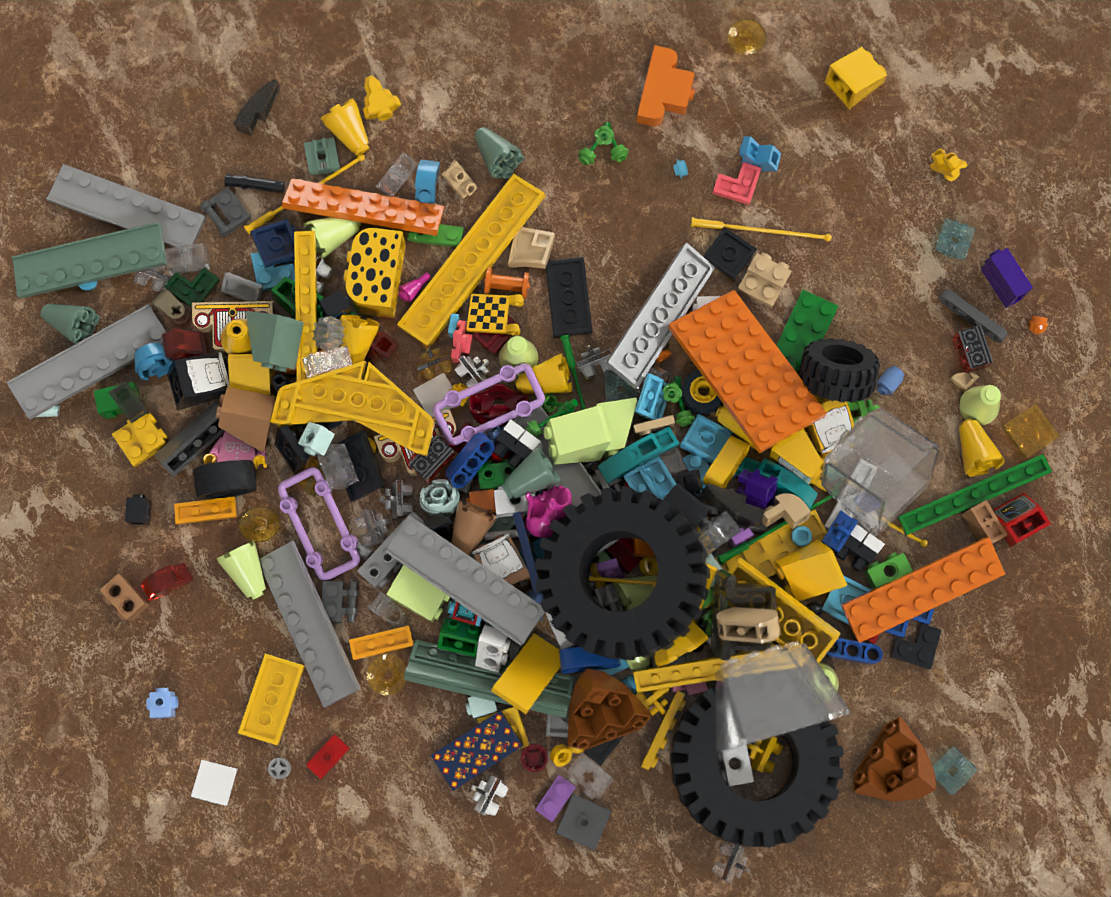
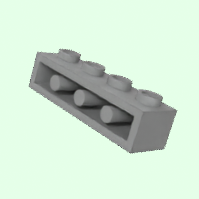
(381, 564)

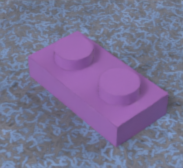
(742, 536)
(610, 569)
(555, 798)

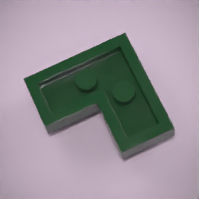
(192, 292)

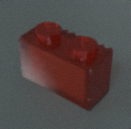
(183, 344)

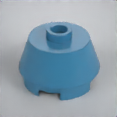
(151, 361)

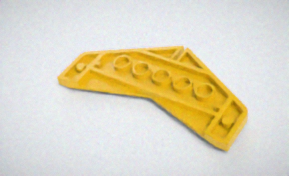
(347, 397)

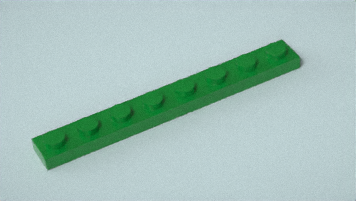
(974, 494)

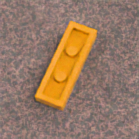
(205, 510)
(381, 642)

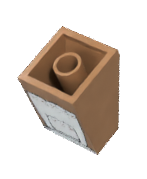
(504, 561)

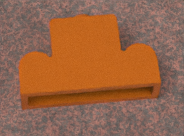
(664, 88)

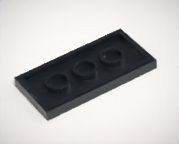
(568, 297)

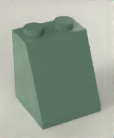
(274, 340)

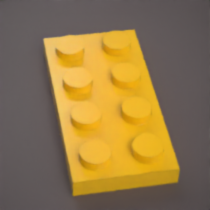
(271, 699)

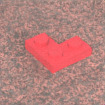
(741, 188)

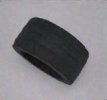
(224, 479)

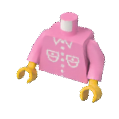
(231, 448)

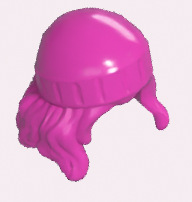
(546, 508)

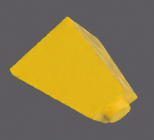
(682, 645)

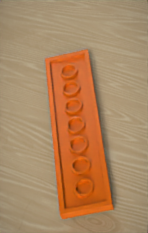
(363, 207)
(923, 589)

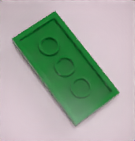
(806, 324)

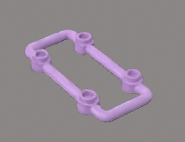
(507, 374)
(348, 541)

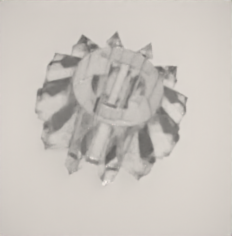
(328, 333)

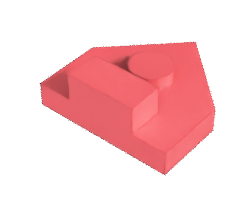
(461, 342)

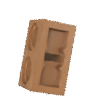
(127, 594)

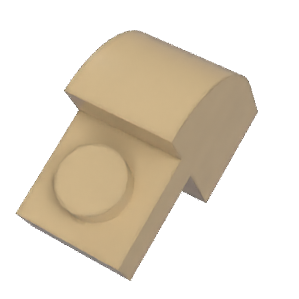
(790, 508)

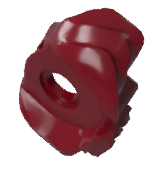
(482, 403)

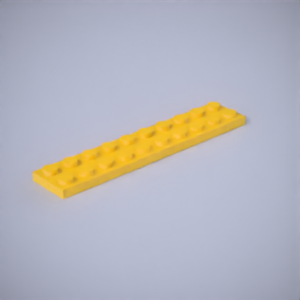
(470, 260)

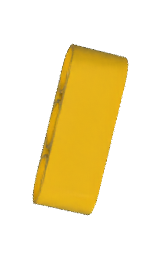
(726, 462)

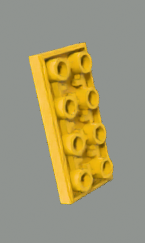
(528, 674)

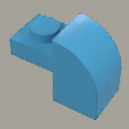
(759, 155)
(426, 181)

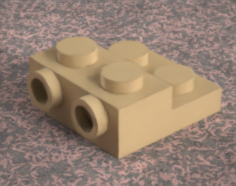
(764, 279)

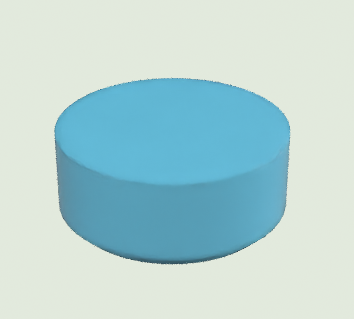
(801, 536)

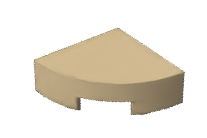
(964, 380)

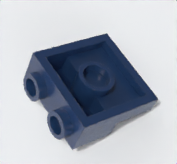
(275, 243)

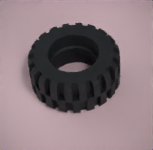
(839, 370)

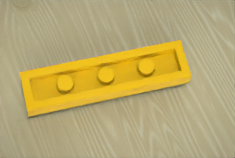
(667, 723)

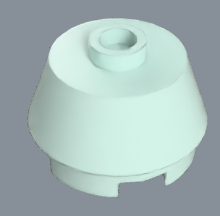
(439, 498)

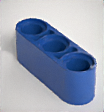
(468, 470)
(861, 651)
(578, 660)

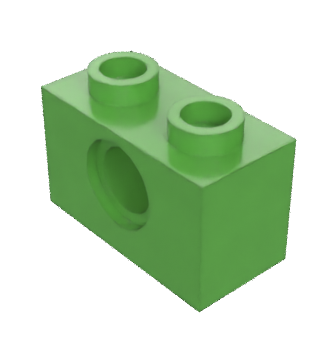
(898, 564)

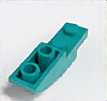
(638, 454)
(787, 481)

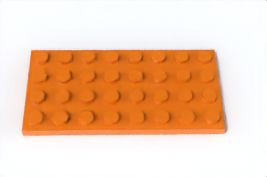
(747, 371)

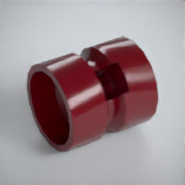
(534, 758)

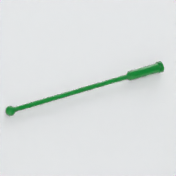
(571, 364)
(745, 545)

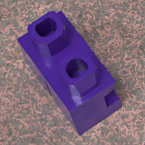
(757, 488)

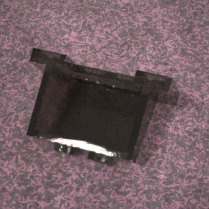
(741, 595)

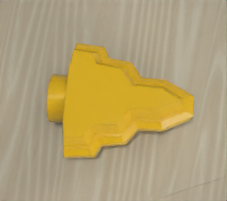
(378, 101)

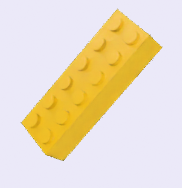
(794, 618)

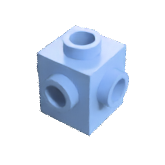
(160, 710)

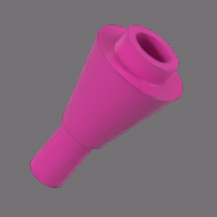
(409, 290)

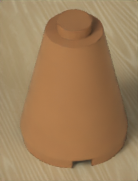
(470, 526)

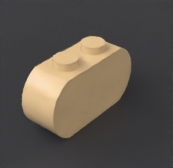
(748, 625)

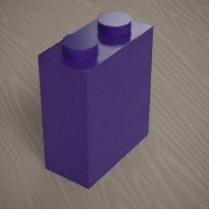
(1006, 277)

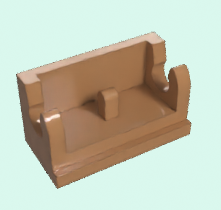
(984, 522)

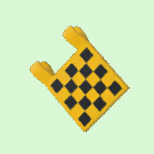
(490, 313)

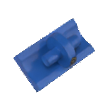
(839, 531)

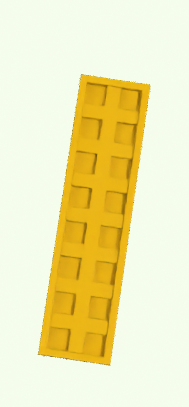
(775, 546)

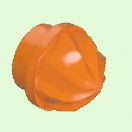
(1038, 324)

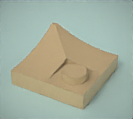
(531, 248)
(654, 425)

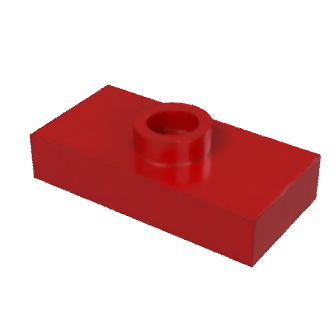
(328, 756)

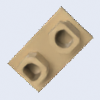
(459, 180)

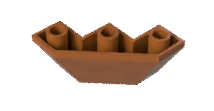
(602, 710)
(895, 766)

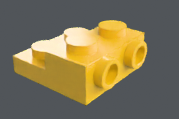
(140, 439)

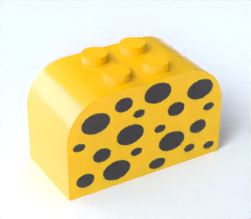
(375, 271)

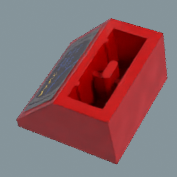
(1021, 518)

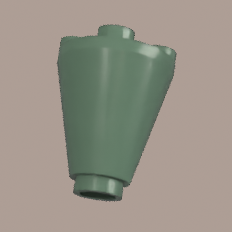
(498, 154)
(71, 321)
(531, 475)

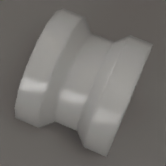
(275, 768)

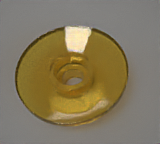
(746, 29)
(259, 517)
(377, 669)

